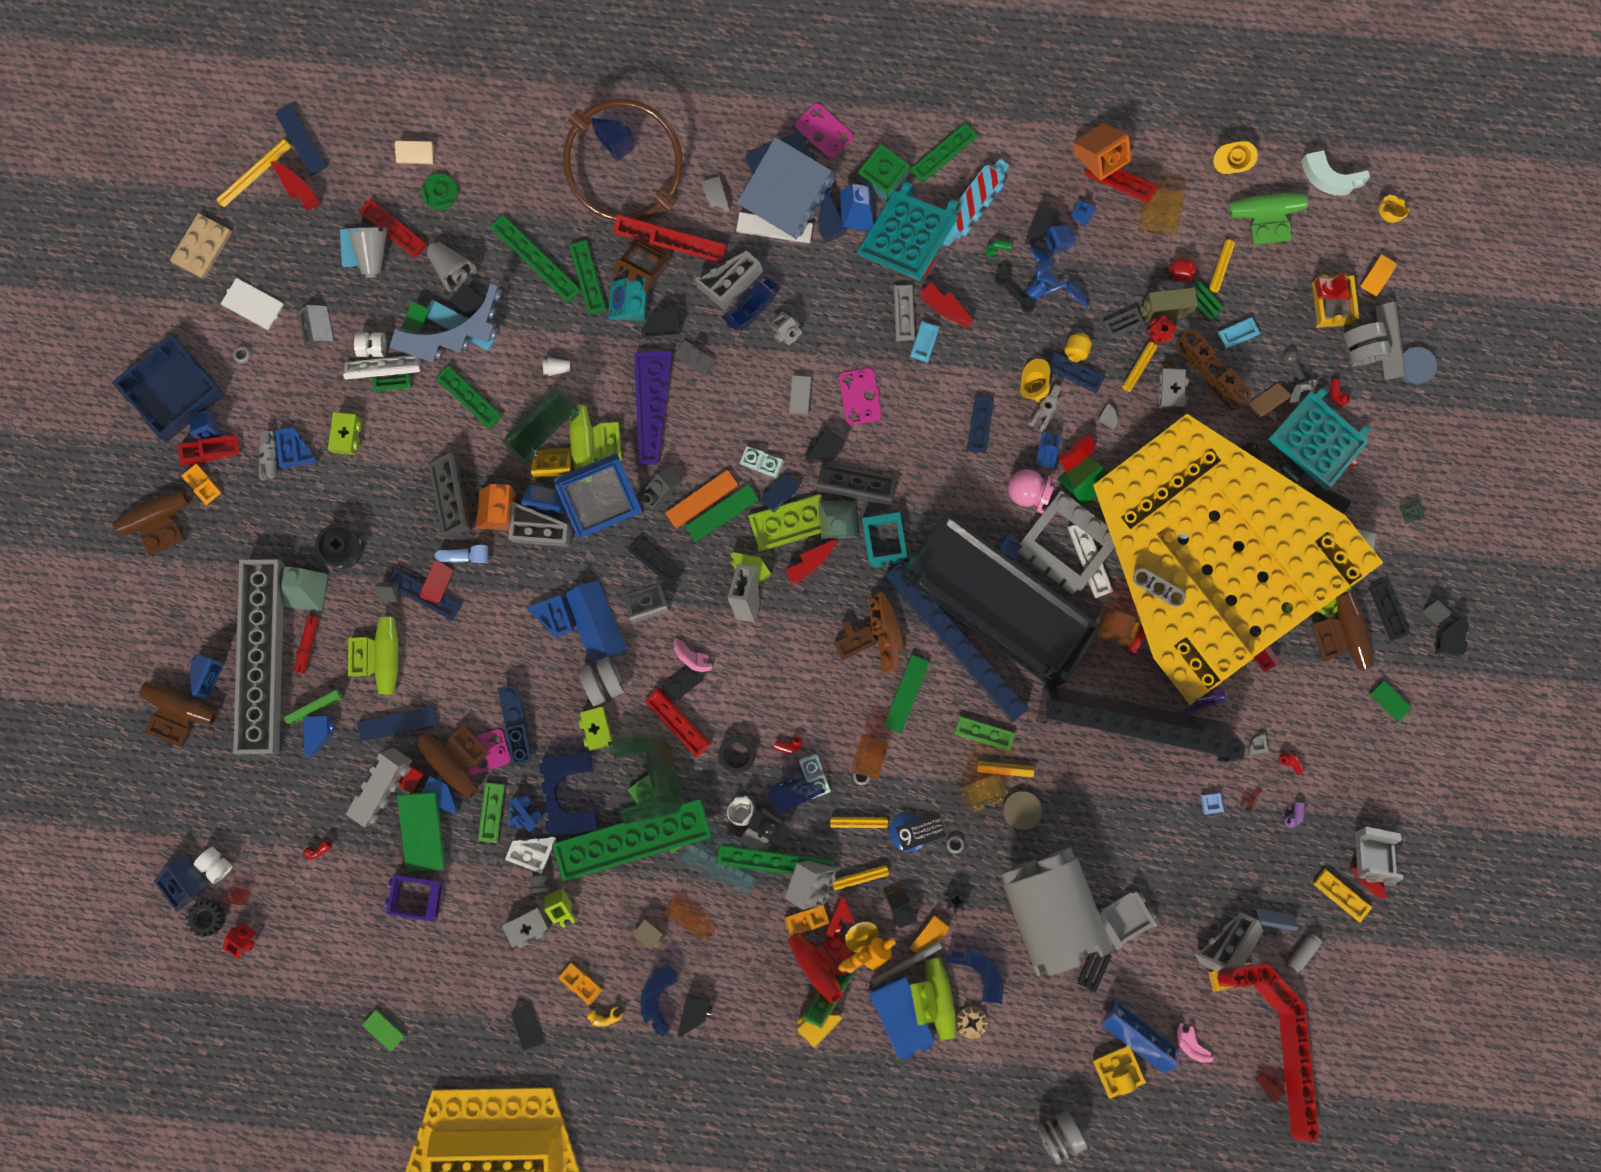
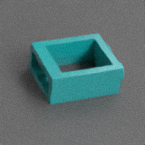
(879, 521)

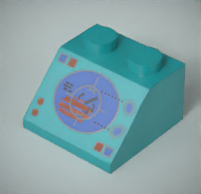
(628, 300)

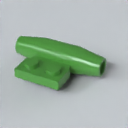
(1269, 214)

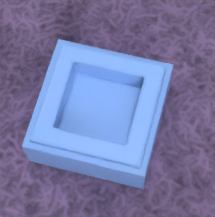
(1212, 803)

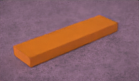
(701, 499)

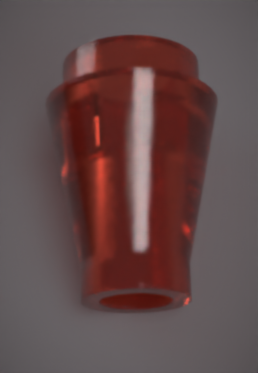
(1271, 1087)

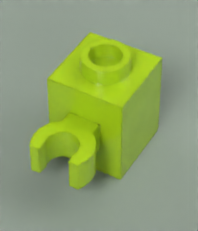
(558, 907)

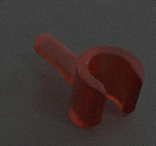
(1251, 799)

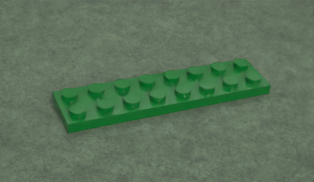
(631, 842)

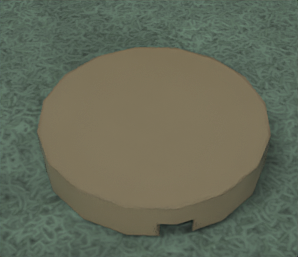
(1022, 810)

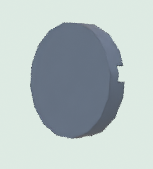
(1419, 365)

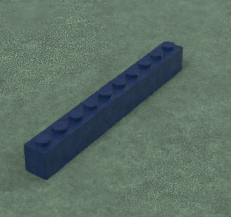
(958, 646)

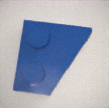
(292, 449)
(553, 615)

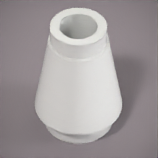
(555, 366)

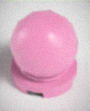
(1030, 489)

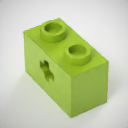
(340, 425)
(587, 720)

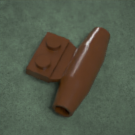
(155, 521)
(1345, 634)
(174, 713)
(454, 759)

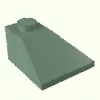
(838, 519)
(303, 589)

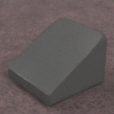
(387, 592)
(1436, 611)

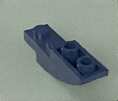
(515, 724)

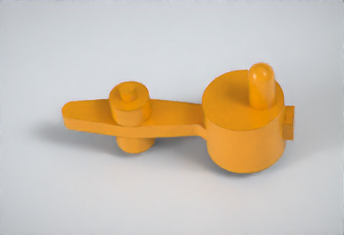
(872, 955)

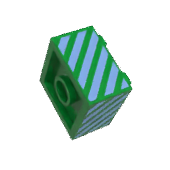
(883, 173)

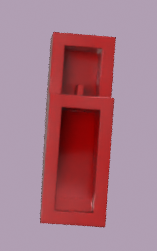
(295, 186)
(945, 305)
(208, 450)
(810, 562)

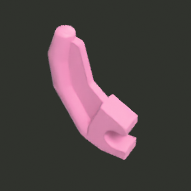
(691, 659)
(1189, 1045)

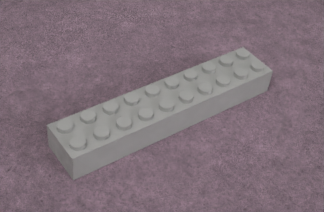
(258, 657)

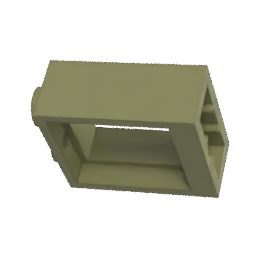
(1169, 303)

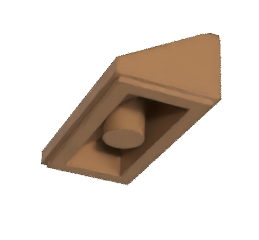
(1269, 400)

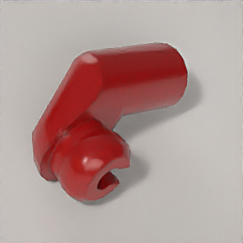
(1337, 395)
(1134, 648)
(789, 747)
(1293, 761)
(311, 854)

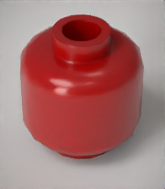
(1183, 270)

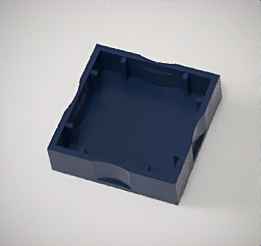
(168, 388)

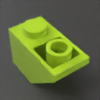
(762, 571)

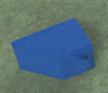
(1059, 239)
(204, 426)
(316, 733)
(445, 794)

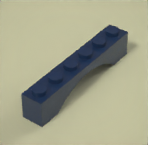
(829, 221)

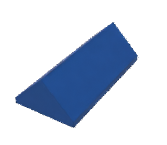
(594, 621)
(1141, 1037)

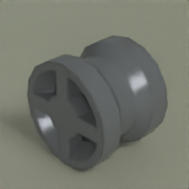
(538, 884)

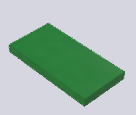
(421, 831)

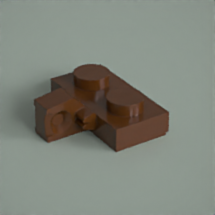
(854, 640)

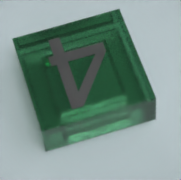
(1412, 511)

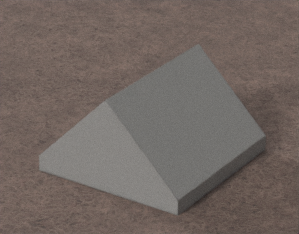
(646, 603)

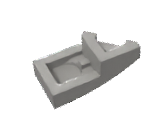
(715, 193)
(1301, 390)

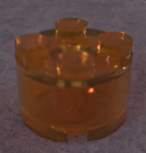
(1119, 627)
(869, 757)

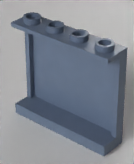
(786, 188)

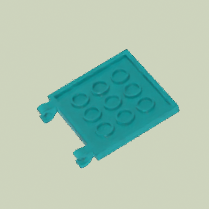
(908, 233)
(1319, 439)

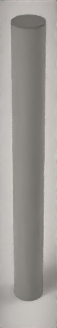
(906, 963)

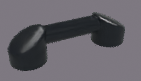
(1003, 280)

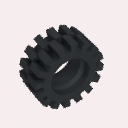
(193, 918)

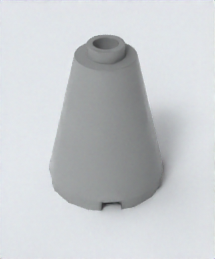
(369, 249)
(450, 266)

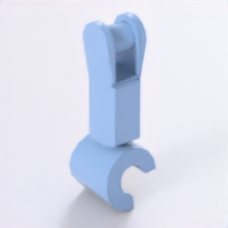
(478, 554)

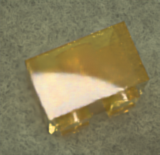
(1162, 212)
(983, 792)

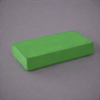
(383, 1030)

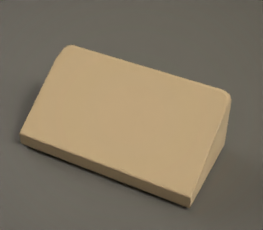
(414, 152)

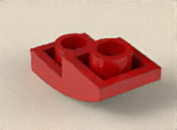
(1075, 456)
(1375, 888)

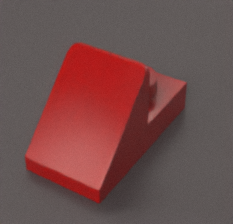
(1333, 288)
(841, 912)

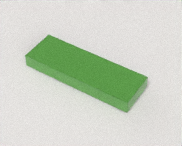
(314, 707)
(984, 733)
(491, 812)

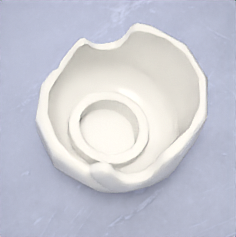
(741, 811)

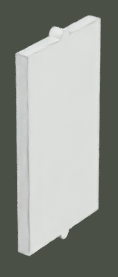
(252, 304)

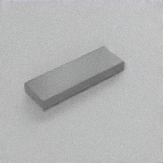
(904, 313)

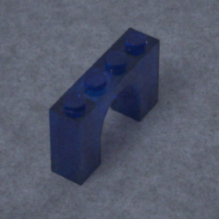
(555, 770)

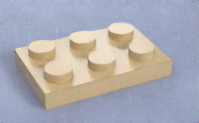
(200, 246)

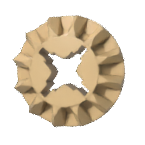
(962, 1021)

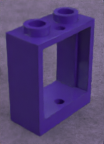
(433, 902)

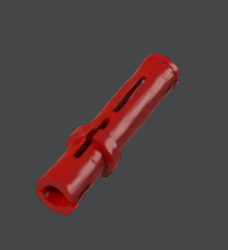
(305, 645)

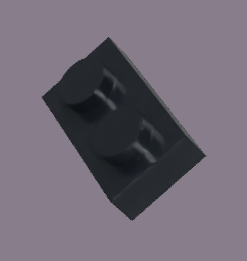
(682, 684)

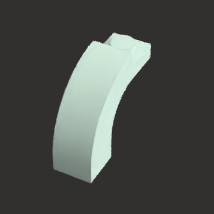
(1326, 179)

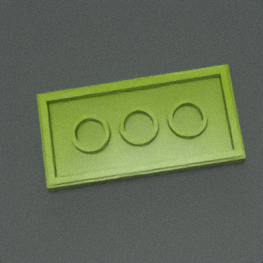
(787, 523)

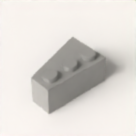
(730, 280)
(535, 528)
(1232, 944)

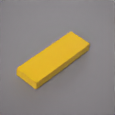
(1342, 895)

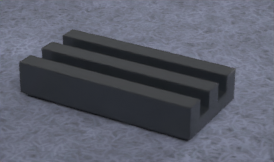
(1088, 985)

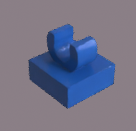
(1082, 212)

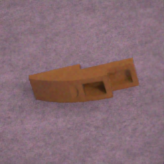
(887, 628)

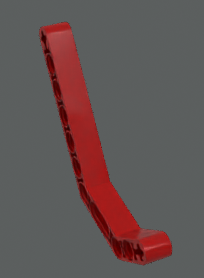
(1293, 1039)

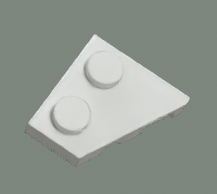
(531, 853)

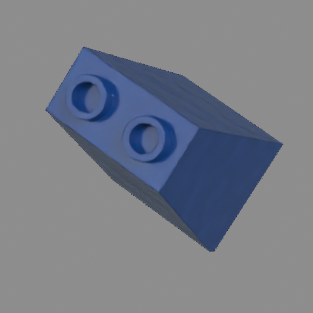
(897, 1012)

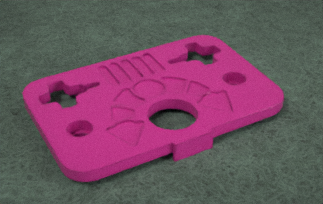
(827, 127)
(855, 396)
(494, 759)

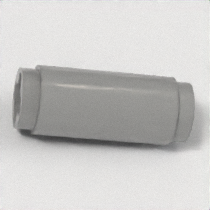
(1304, 953)

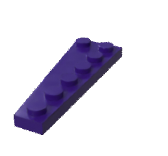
(651, 383)

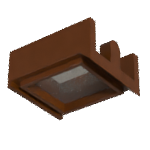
(645, 261)

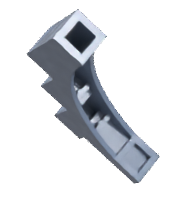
(428, 345)

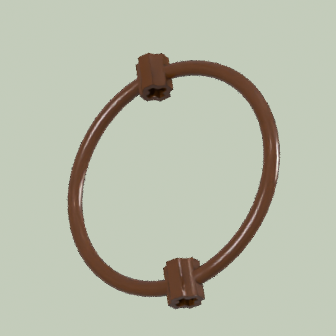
(581, 121)

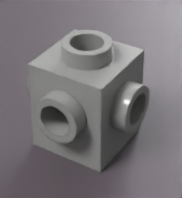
(785, 328)

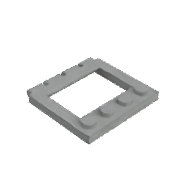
(1044, 559)

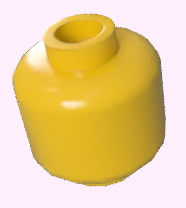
(1078, 347)

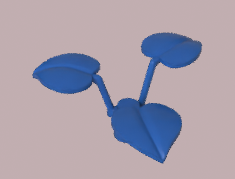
(1046, 276)

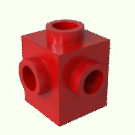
(1155, 332)
(239, 940)

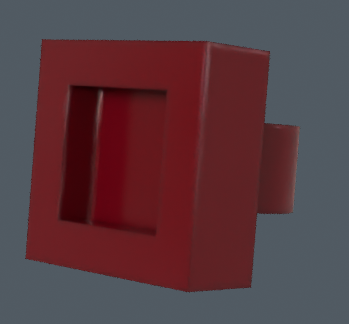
(1267, 659)

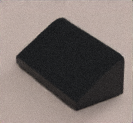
(1331, 498)
(527, 1027)

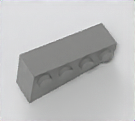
(379, 786)

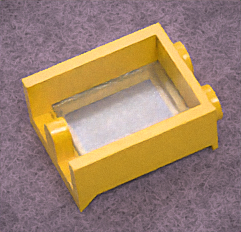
(1336, 312)

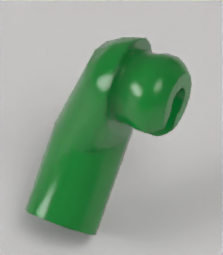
(995, 246)

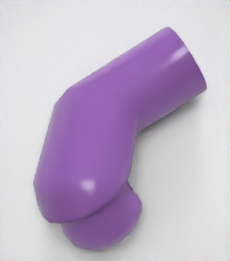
(1296, 817)

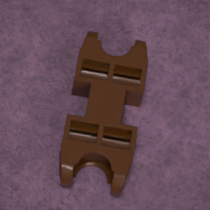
(1222, 380)

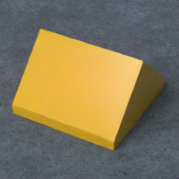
(552, 463)

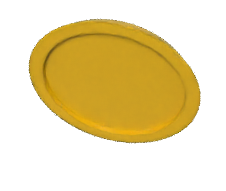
(861, 935)

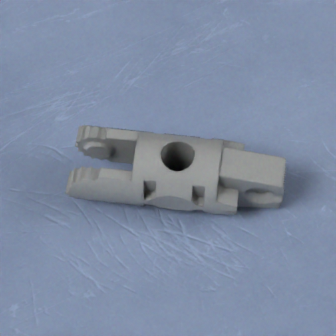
(1052, 402)
(267, 455)

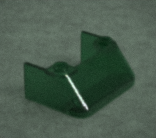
(540, 424)
(664, 795)

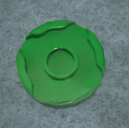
(445, 191)

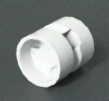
(370, 344)
(211, 863)

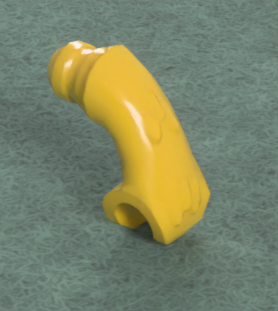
(598, 1020)

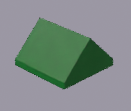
(1081, 479)

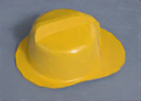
(1235, 157)
(1035, 380)

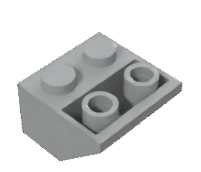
(810, 884)

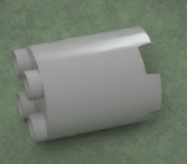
(1055, 912)

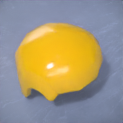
(1392, 209)

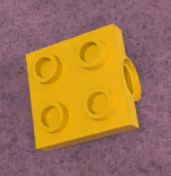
(1119, 1072)

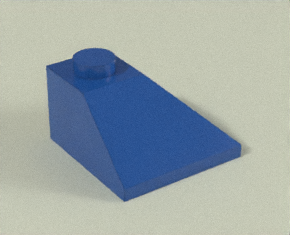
(857, 207)
(204, 674)

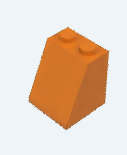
(1103, 150)
(495, 507)

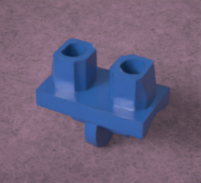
(1047, 450)
(518, 807)

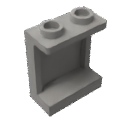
(1377, 855)
(1126, 918)

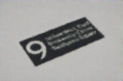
(920, 831)

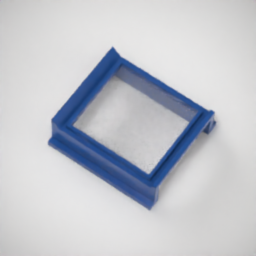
(597, 495)

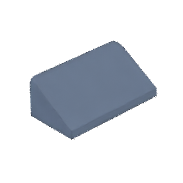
(1276, 919)

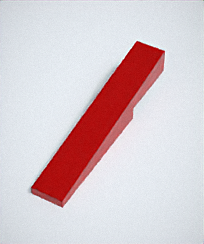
(669, 238)

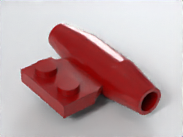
(822, 963)

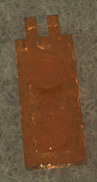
(688, 919)

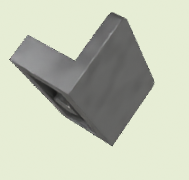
(315, 325)

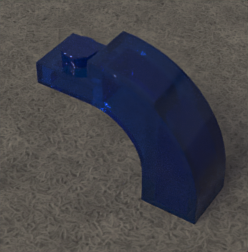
(753, 305)
(991, 980)
(650, 996)

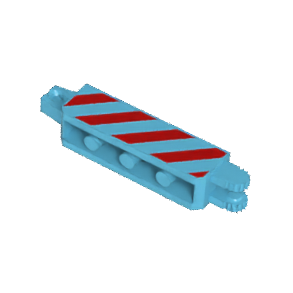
(977, 197)

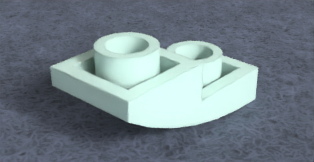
(761, 462)
(813, 772)

